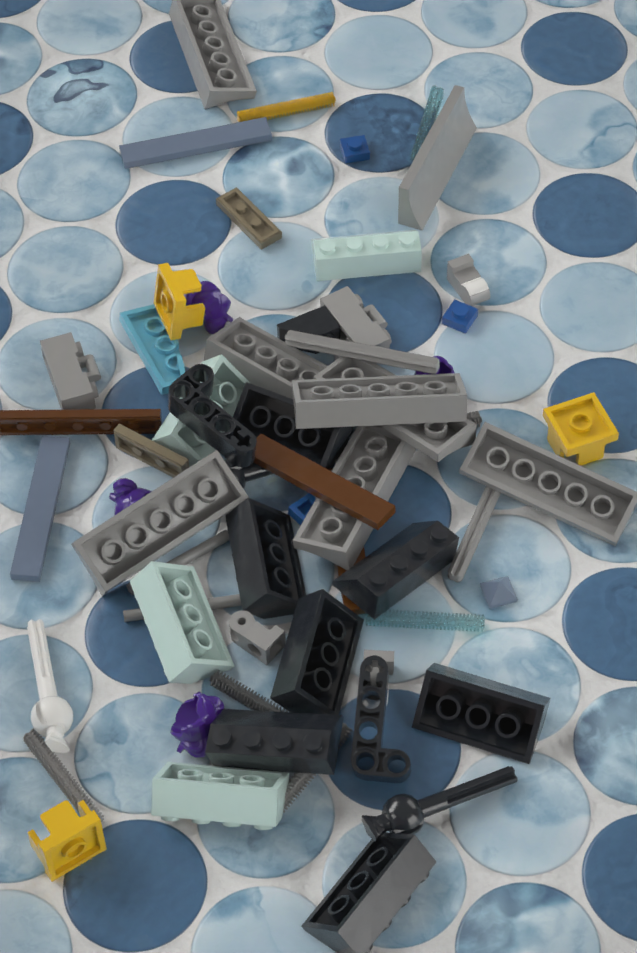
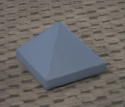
(498, 592)

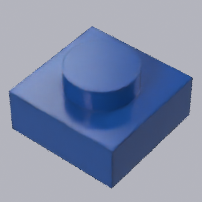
(354, 149)
(460, 316)
(300, 508)

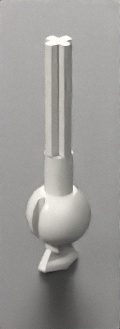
(51, 714)

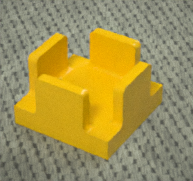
(171, 302)
(579, 428)
(71, 838)

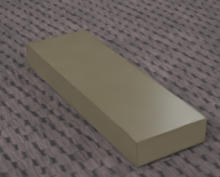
(248, 218)
(149, 451)

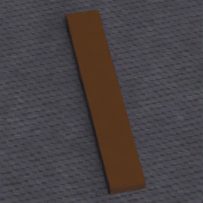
(78, 421)
(322, 483)

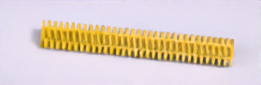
(287, 107)

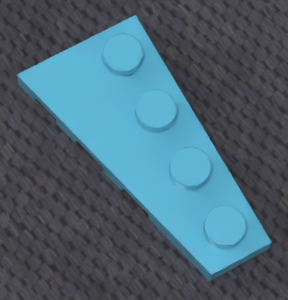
(153, 345)

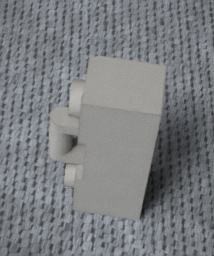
(355, 320)
(64, 364)

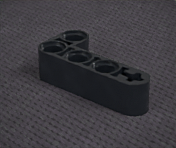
(234, 441)
(375, 718)

